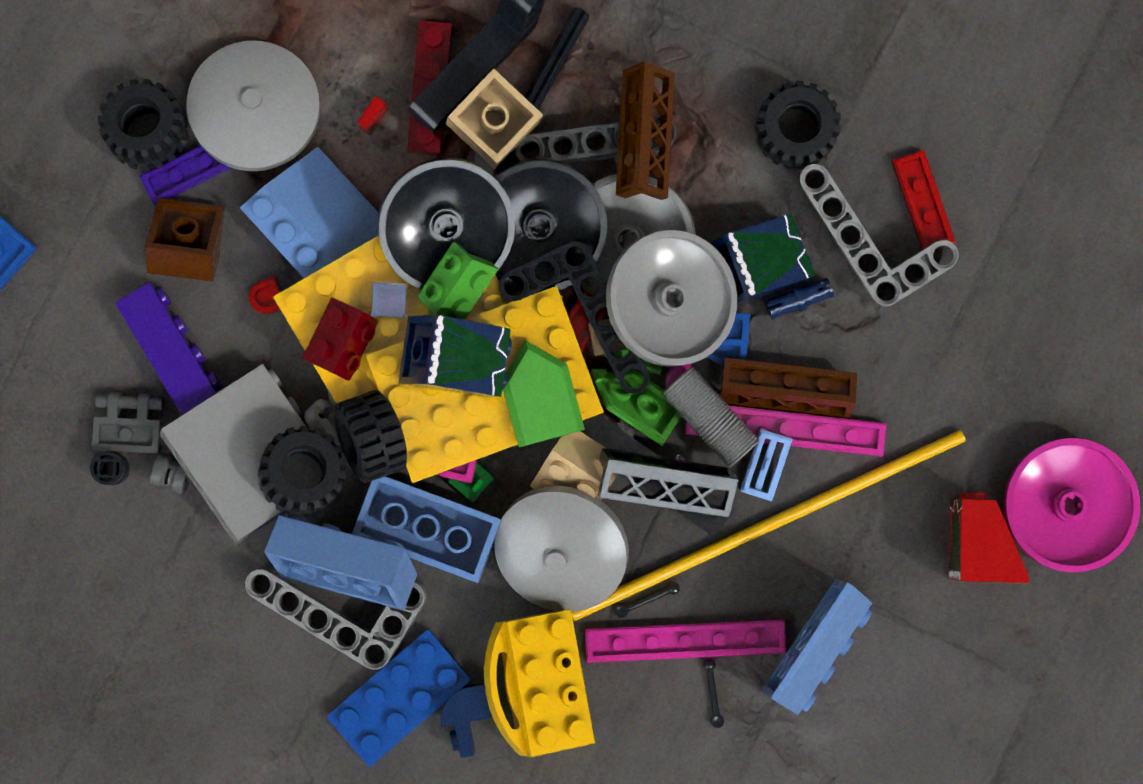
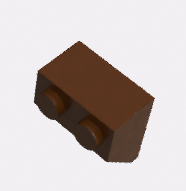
(185, 239)

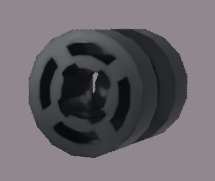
(116, 468)

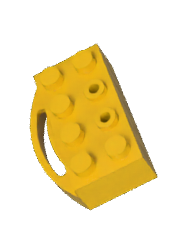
(540, 683)

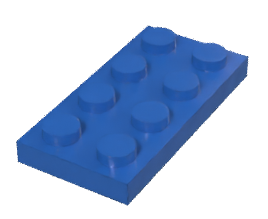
(398, 698)

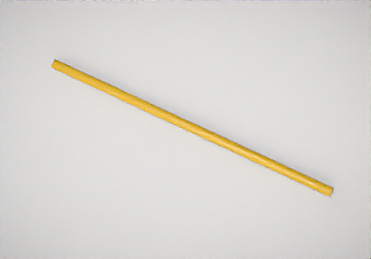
(777, 521)

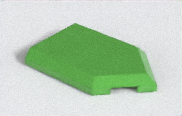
(540, 397)
(643, 411)

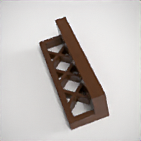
(638, 129)
(788, 388)

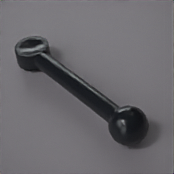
(672, 588)
(717, 719)

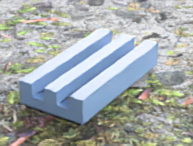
(774, 438)

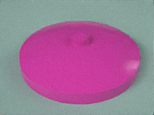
(1072, 505)

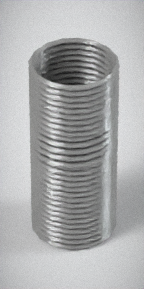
(712, 416)

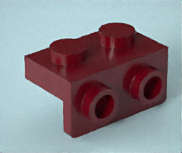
(340, 339)

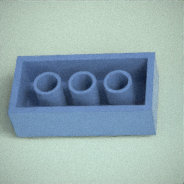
(429, 527)
(341, 561)

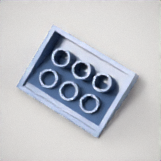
(312, 213)
(817, 647)

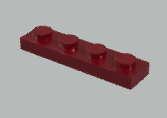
(431, 59)

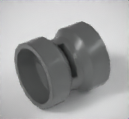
(169, 473)

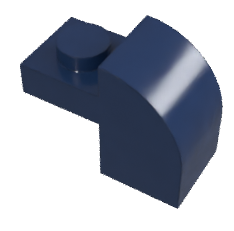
(462, 708)

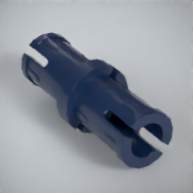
(799, 298)

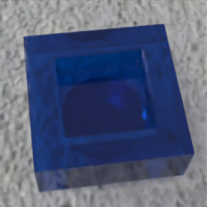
(389, 300)

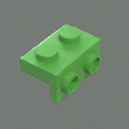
(457, 283)

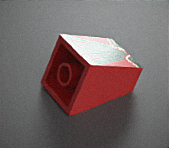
(982, 543)

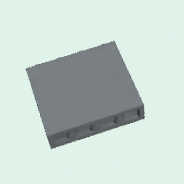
(224, 443)

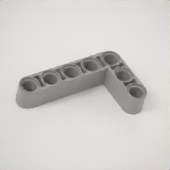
(865, 245)
(336, 620)

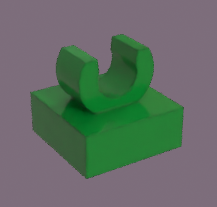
(473, 490)

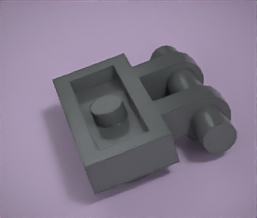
(127, 434)

